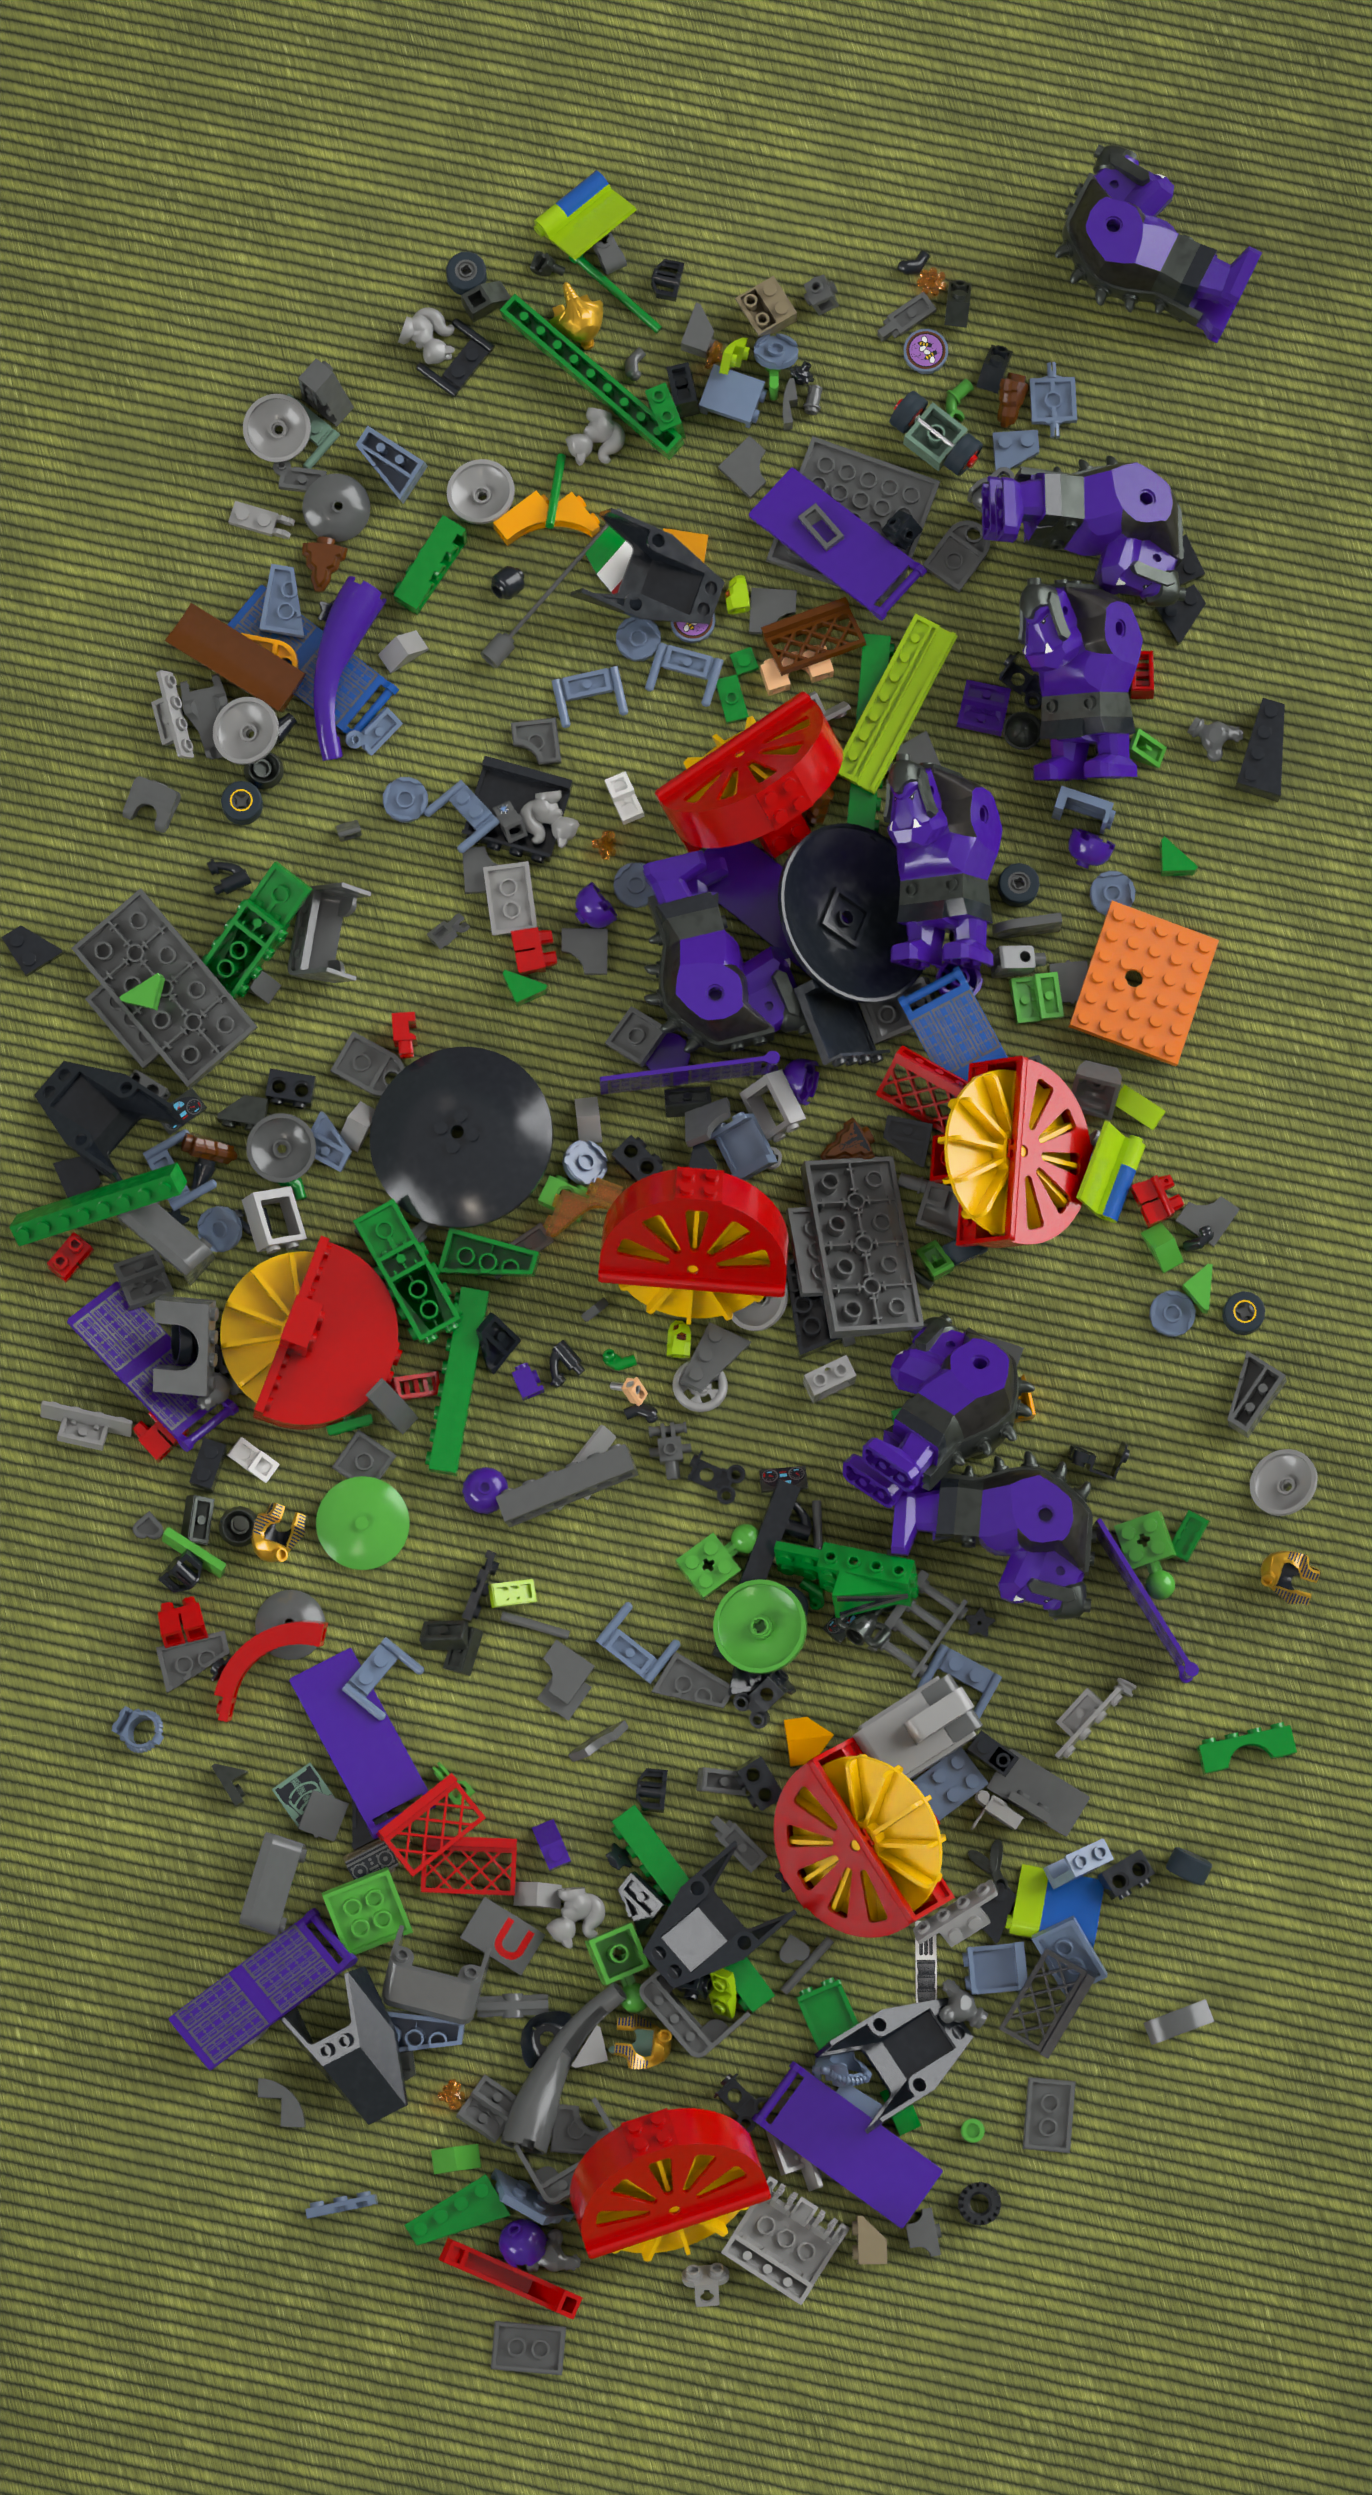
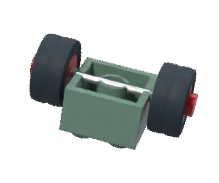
(935, 434)

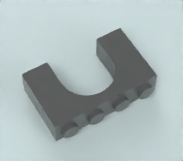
(200, 1319)

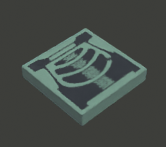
(296, 1790)

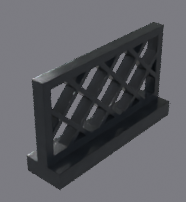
(1066, 2011)

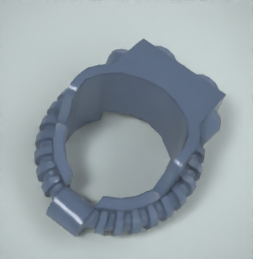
(129, 1720)
(836, 2070)

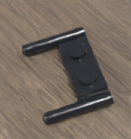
(464, 364)

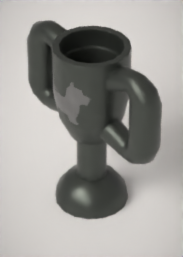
(864, 1625)

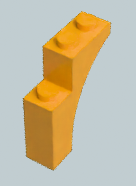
(532, 514)

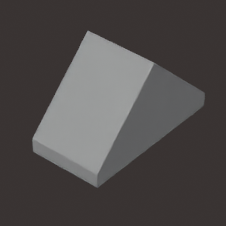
(402, 650)
(588, 1119)
(357, 1126)
(537, 1895)
(592, 2051)

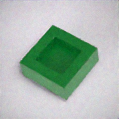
(744, 661)

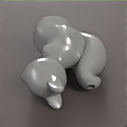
(421, 329)
(599, 430)
(546, 810)
(577, 1906)

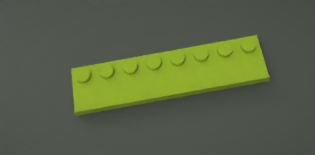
(895, 703)

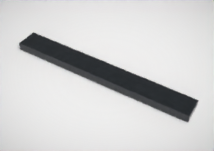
(770, 1531)

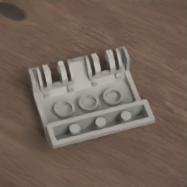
(784, 2243)

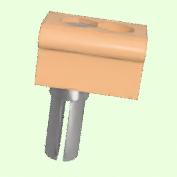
(632, 1389)

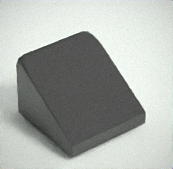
(348, 830)
(264, 987)

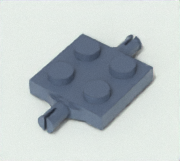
(1053, 400)

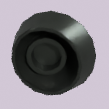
(1022, 730)
(265, 773)
(234, 1522)

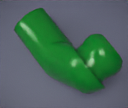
(298, 1188)
(616, 1362)
(816, 1594)

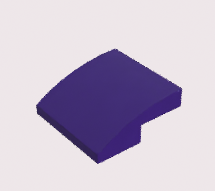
(983, 707)

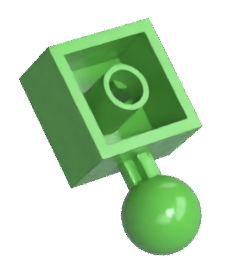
(712, 1550)
(1159, 1583)
(630, 1961)

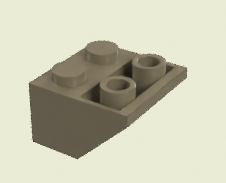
(767, 307)
(871, 2244)

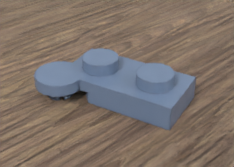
(375, 733)

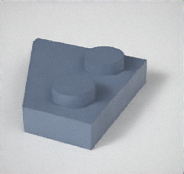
(1014, 447)
(330, 1145)

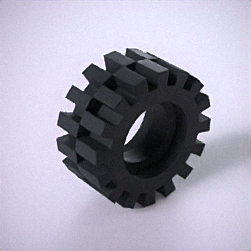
(966, 2210)

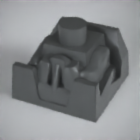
(1097, 1089)

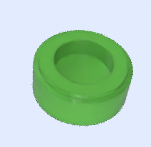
(972, 2130)

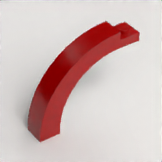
(291, 1633)
(510, 2278)

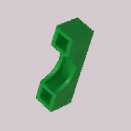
(1275, 1742)

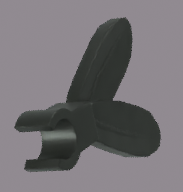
(991, 1866)

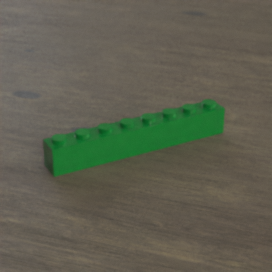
(98, 1204)
(458, 1384)

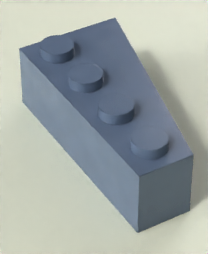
(423, 2032)

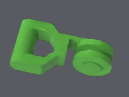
(773, 383)
(441, 1772)

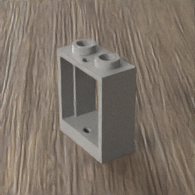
(785, 1100)
(258, 1224)
(825, 1383)

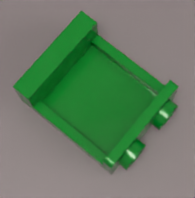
(664, 409)
(826, 2011)

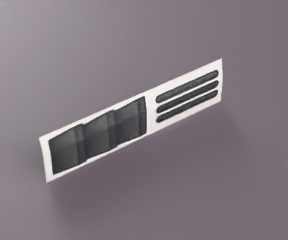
(926, 1969)

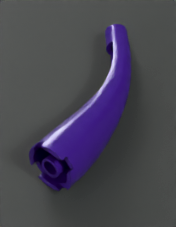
(345, 627)

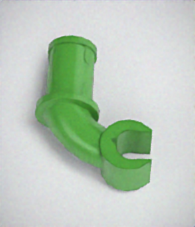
(954, 397)

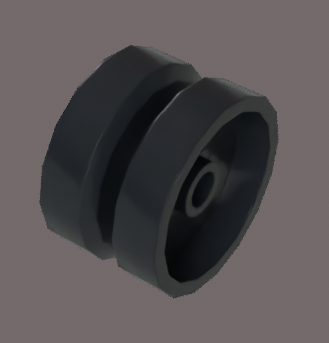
(183, 1345)

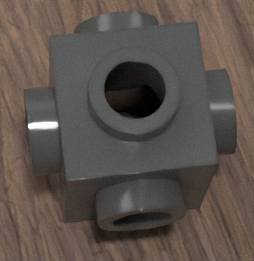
(821, 294)

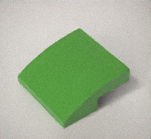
(1036, 998)

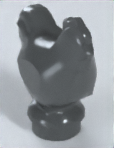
(1214, 736)
(224, 1388)
(961, 2006)
(554, 2257)

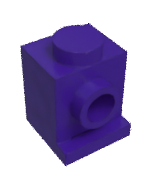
(527, 1381)

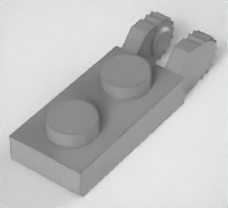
(259, 520)

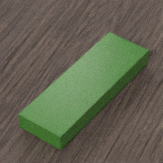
(181, 1544)

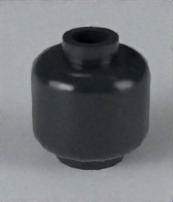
(507, 582)

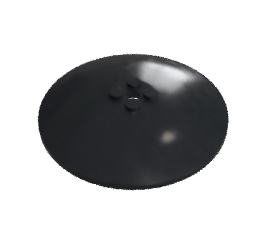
(853, 874)
(467, 1177)

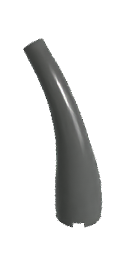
(538, 2100)

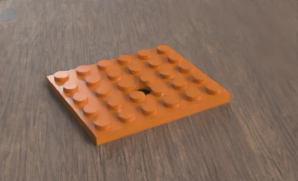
(1173, 973)

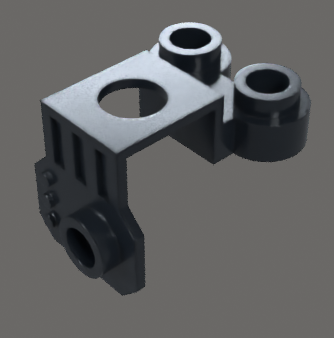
(1029, 688)
(1081, 1456)
(722, 1477)
(778, 1683)
(746, 2106)

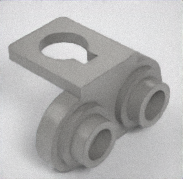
(705, 2278)

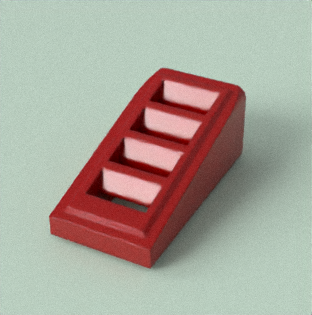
(1144, 689)
(395, 1385)

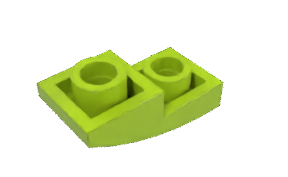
(734, 355)
(1139, 1107)
(724, 1993)

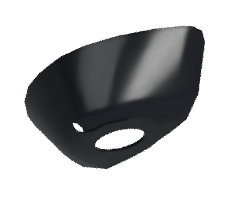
(530, 2038)

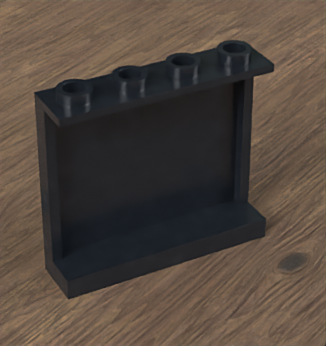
(510, 782)
(837, 1027)

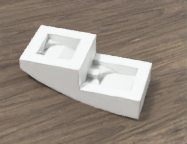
(624, 798)
(253, 1459)

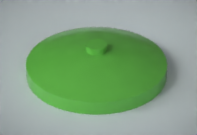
(362, 1523)
(760, 1626)

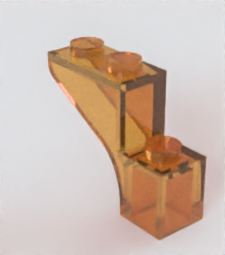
(572, 1206)

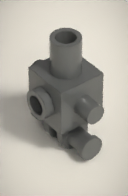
(670, 1448)

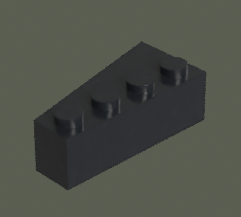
(1264, 754)
(808, 1318)

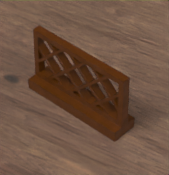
(807, 624)

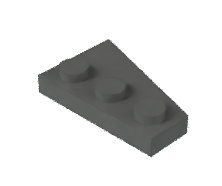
(712, 1356)
(189, 1659)
(692, 1683)

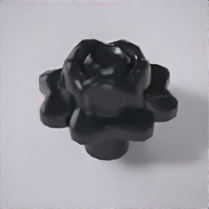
(801, 373)

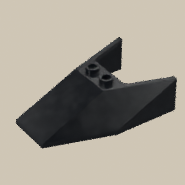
(661, 577)
(98, 1109)
(702, 1932)
(906, 2049)
(362, 2057)

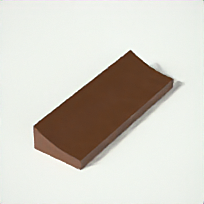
(236, 657)

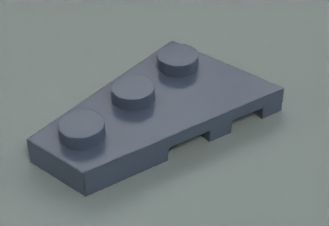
(281, 604)
(341, 2204)

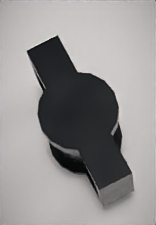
(667, 279)
(182, 1572)
(652, 1790)

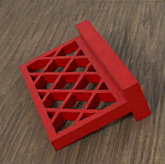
(932, 1074)
(417, 1809)
(476, 1845)

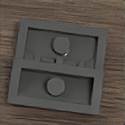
(143, 1279)
(487, 2108)

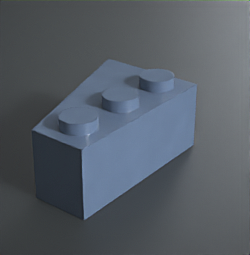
(393, 463)

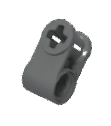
(609, 254)

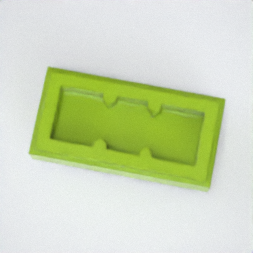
(512, 1593)

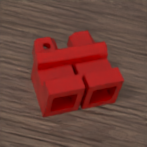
(529, 953)
(401, 1033)
(1154, 1191)
(65, 1260)
(153, 1440)
(188, 1615)

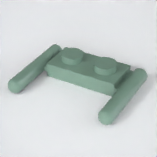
(321, 435)

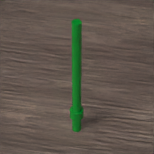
(616, 292)

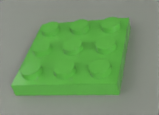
(366, 1911)

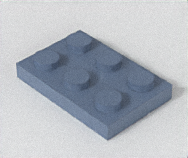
(950, 1783)
(1070, 1942)

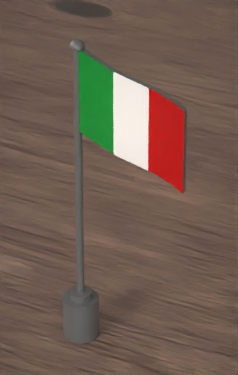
(609, 559)

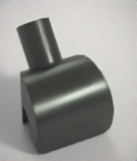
(544, 265)

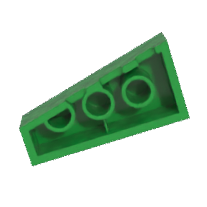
(430, 565)
(482, 1256)
(462, 2211)

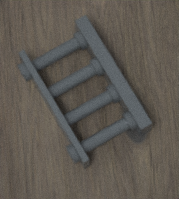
(895, 1624)

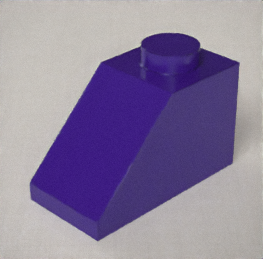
(551, 1845)

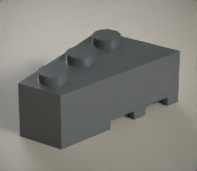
(324, 392)
(1254, 1394)

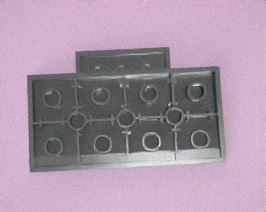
(196, 1014)
(855, 1247)

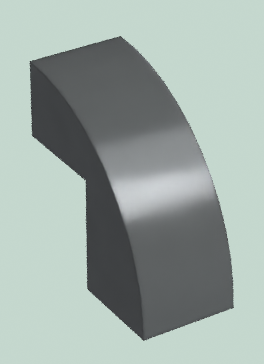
(1178, 2022)
(291, 2109)

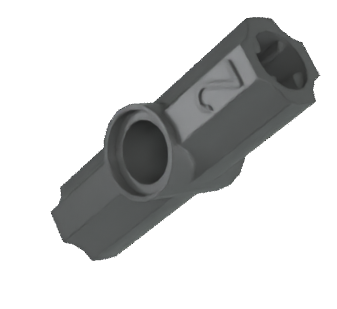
(512, 2005)

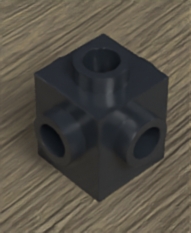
(901, 530)
(697, 1988)

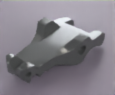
(202, 709)

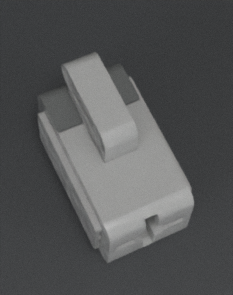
(921, 1727)

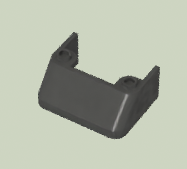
(319, 930)
(169, 1240)
(271, 1884)
(430, 1991)
(680, 2022)
(555, 2186)

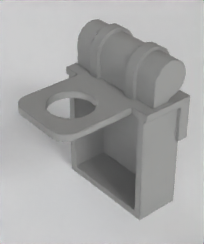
(998, 1809)

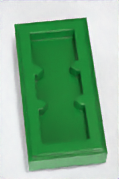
(731, 699)
(349, 1424)
(1189, 1535)

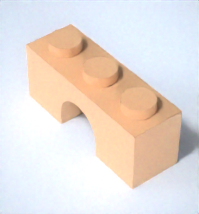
(776, 683)

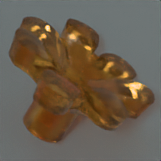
(931, 281)
(715, 353)
(605, 844)
(452, 2095)

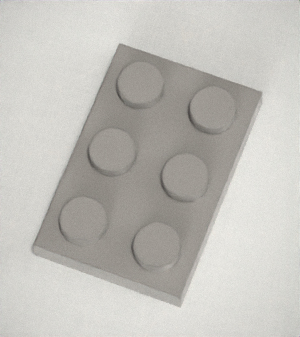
(509, 897)

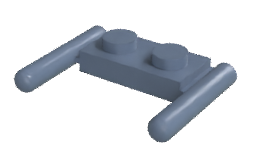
(687, 663)
(588, 685)
(470, 808)
(159, 1157)
(630, 1652)
(373, 1671)
(965, 1671)

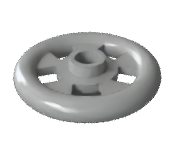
(695, 1404)

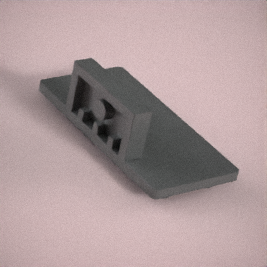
(1040, 1794)

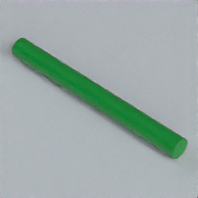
(555, 491)

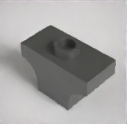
(924, 2233)

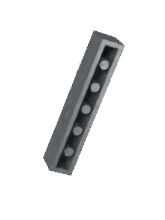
(566, 1485)

